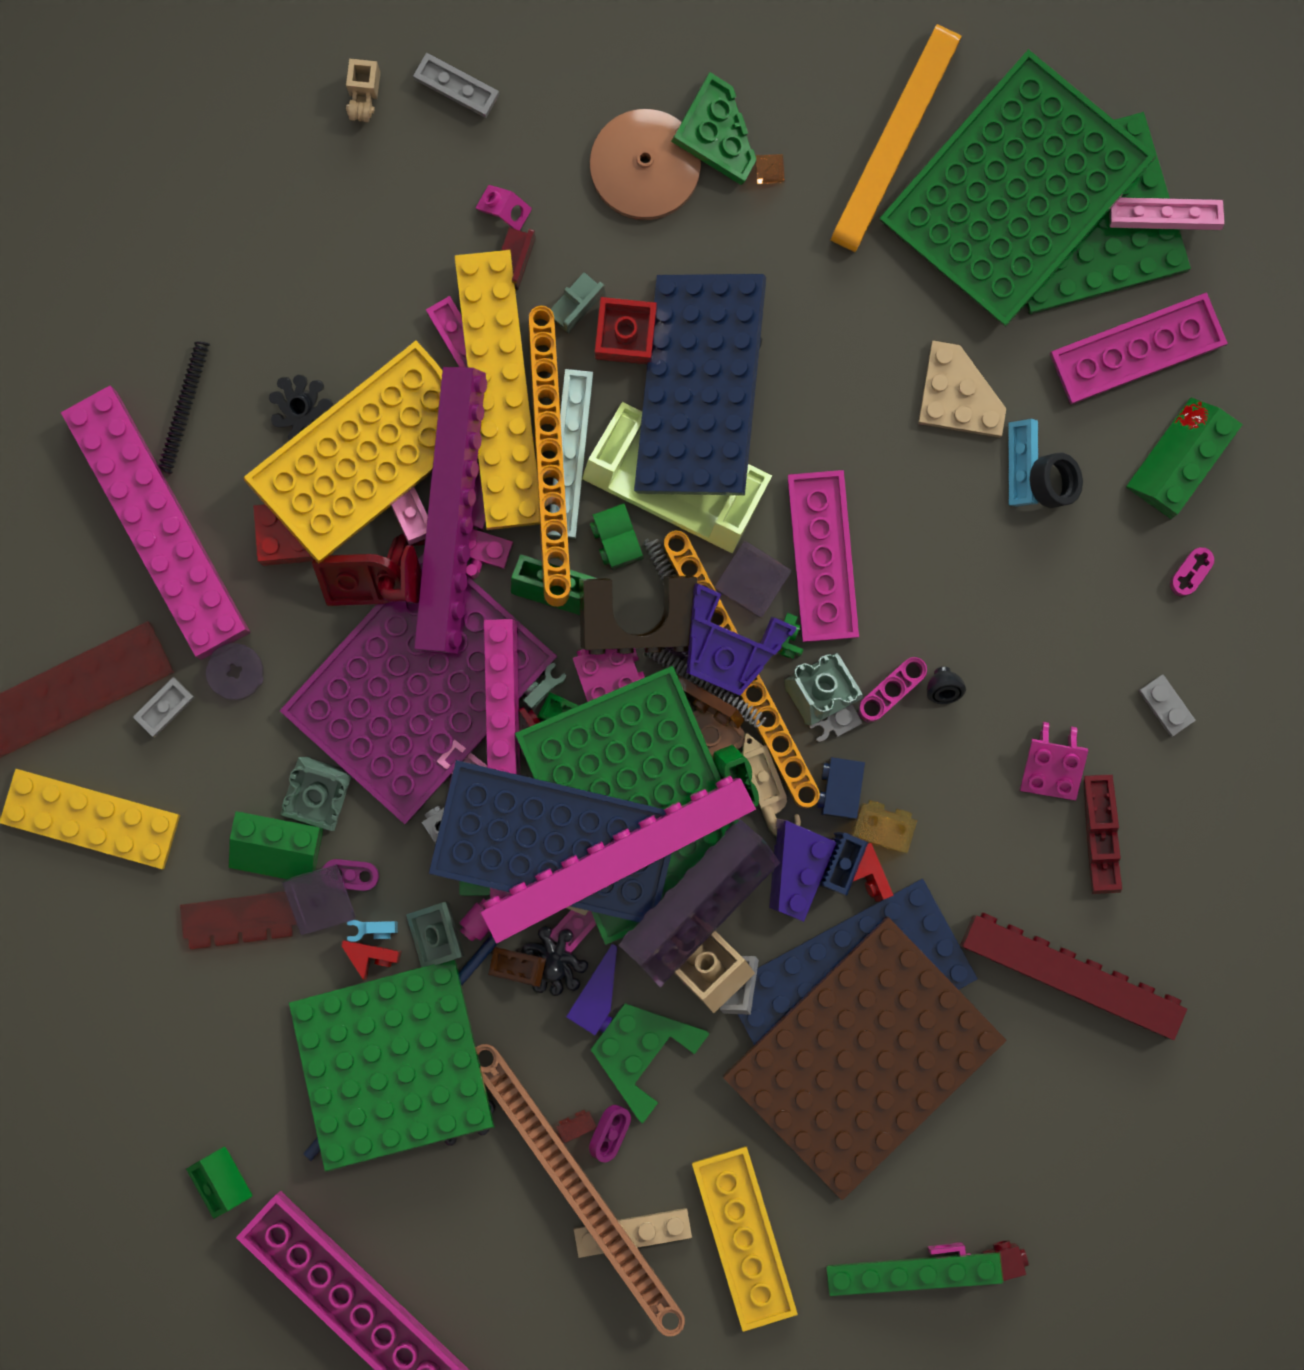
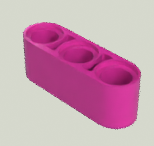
(904, 683)

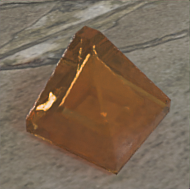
(770, 168)

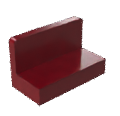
(520, 246)

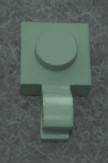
(538, 692)

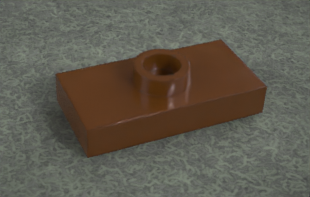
(517, 966)

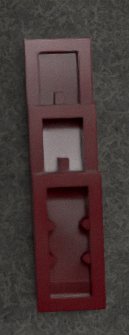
(1102, 834)

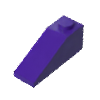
(595, 1000)

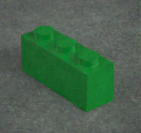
(528, 583)

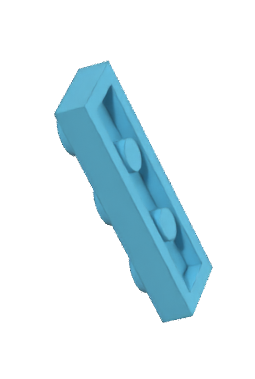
(1022, 455)

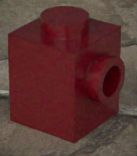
(1012, 1259)

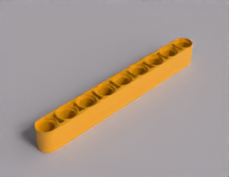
(896, 138)

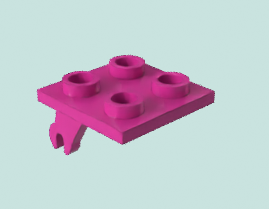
(1053, 767)

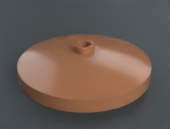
(636, 187)

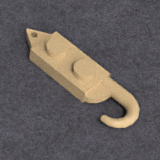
(767, 781)

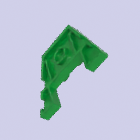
(632, 1044)

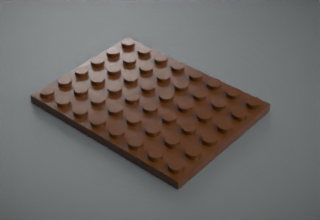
(864, 1058)

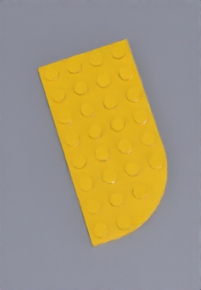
(355, 455)

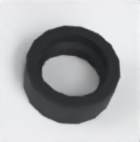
(1041, 483)

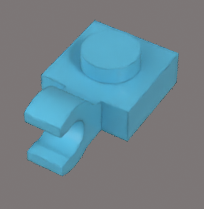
(380, 930)

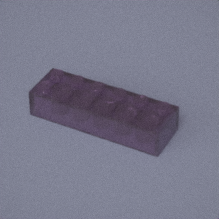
(699, 902)

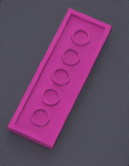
(1138, 348)
(823, 556)

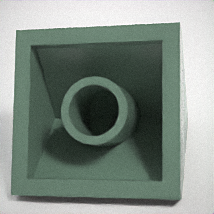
(435, 934)

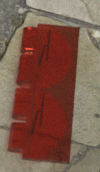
(243, 914)

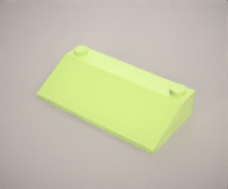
(710, 517)

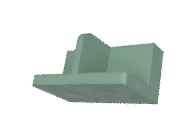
(577, 302)

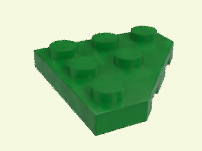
(717, 131)

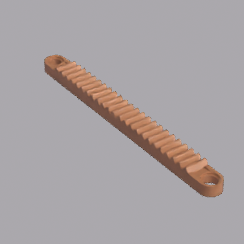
(579, 1192)

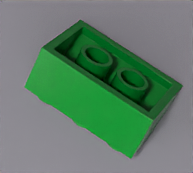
(273, 846)

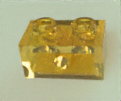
(884, 827)

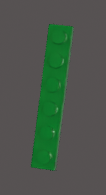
(915, 1274)

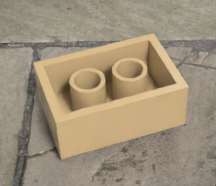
(714, 972)

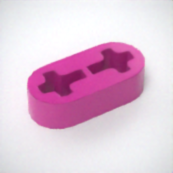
(1187, 567)

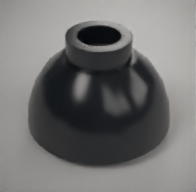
(945, 686)

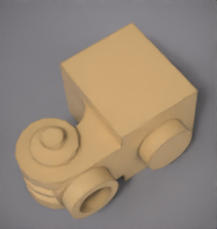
(363, 86)

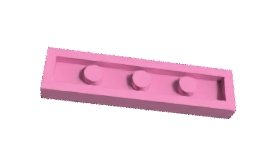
(1167, 214)

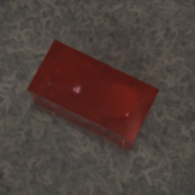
(577, 1126)

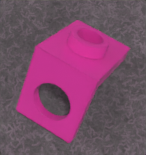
(500, 203)
(945, 1248)

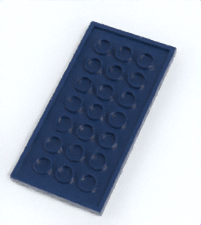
(701, 385)
(513, 826)
(793, 974)

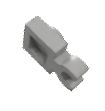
(838, 722)

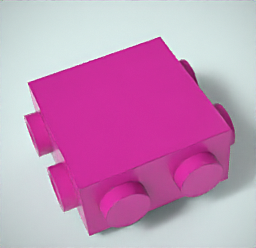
(605, 671)

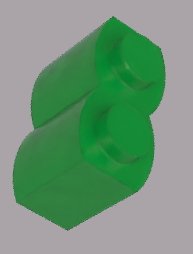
(617, 537)
(733, 763)

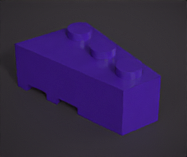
(801, 867)

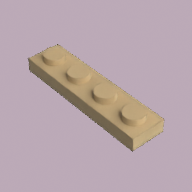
(642, 1230)

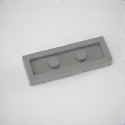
(456, 85)

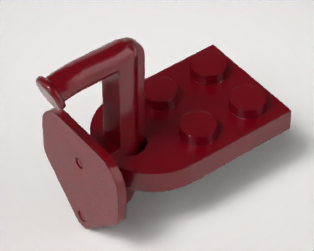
(371, 577)

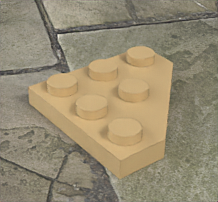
(958, 394)

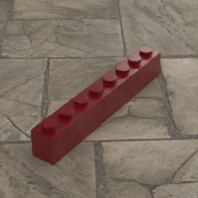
(1074, 977)

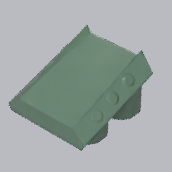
(822, 688)
(316, 793)

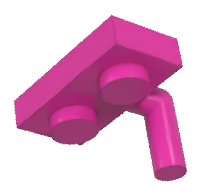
(487, 550)

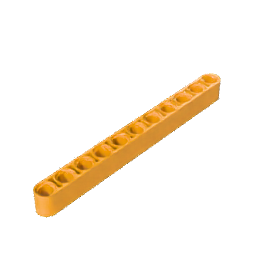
(549, 467)
(766, 704)

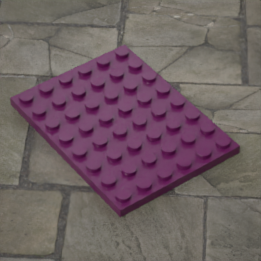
(398, 708)

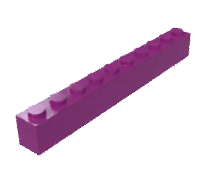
(450, 510)

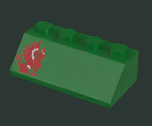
(1183, 456)

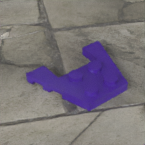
(723, 655)

